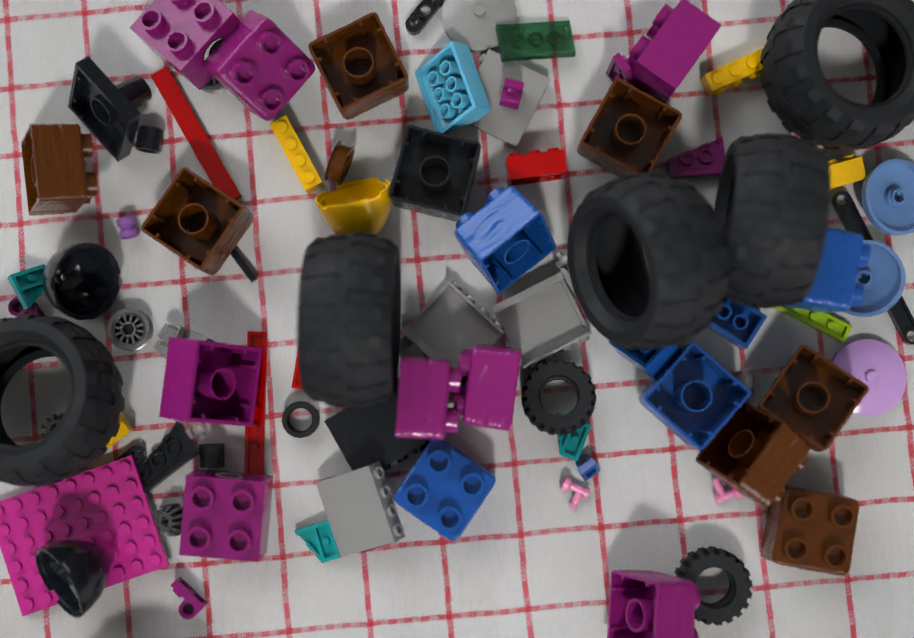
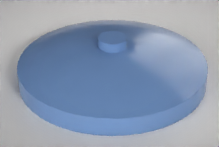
(889, 197)
(882, 281)

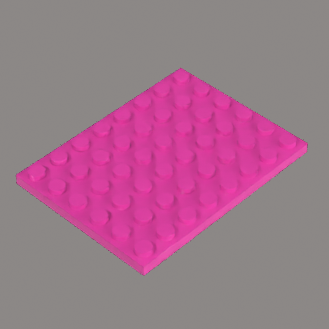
(94, 506)

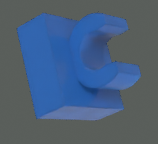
(588, 469)

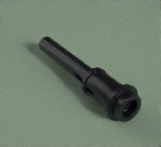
(243, 265)

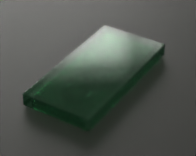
(535, 40)

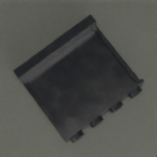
(369, 435)

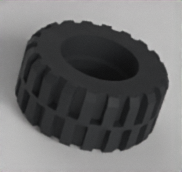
(558, 371)
(738, 588)

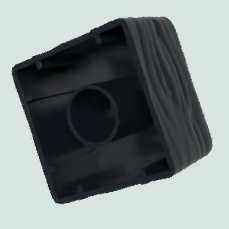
(434, 173)

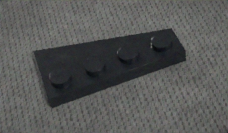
(168, 457)

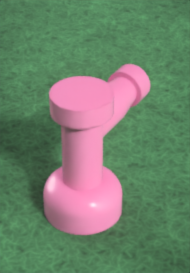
(579, 490)
(722, 495)

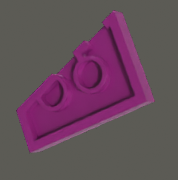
(620, 68)
(699, 162)

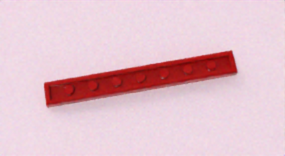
(194, 132)
(255, 436)

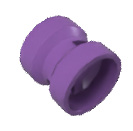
(127, 227)

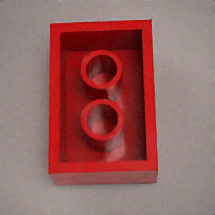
(535, 167)

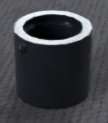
(149, 139)
(212, 455)

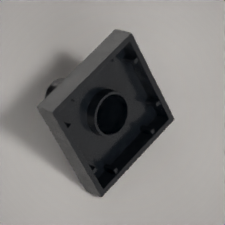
(108, 108)

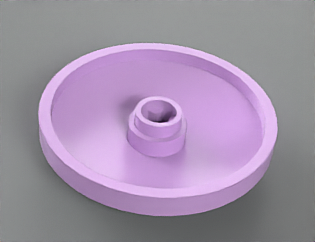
(879, 369)

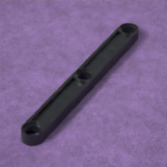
(853, 222)

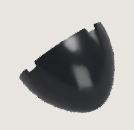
(87, 282)
(74, 572)

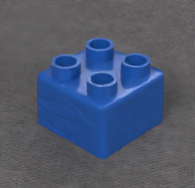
(504, 237)
(835, 281)
(694, 396)
(444, 488)

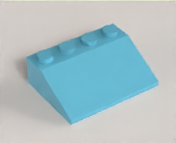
(452, 89)

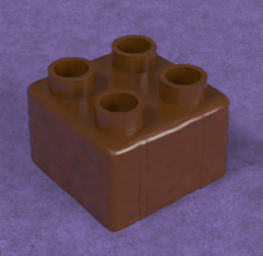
(359, 66)
(628, 131)
(56, 168)
(197, 222)
(813, 397)
(755, 454)
(811, 531)

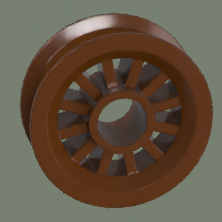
(339, 163)

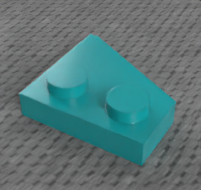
(28, 285)
(572, 444)
(320, 540)

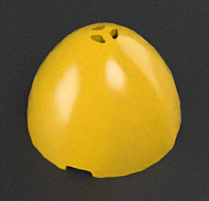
(356, 206)

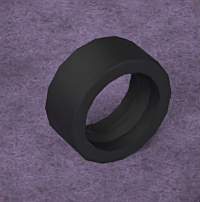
(286, 419)

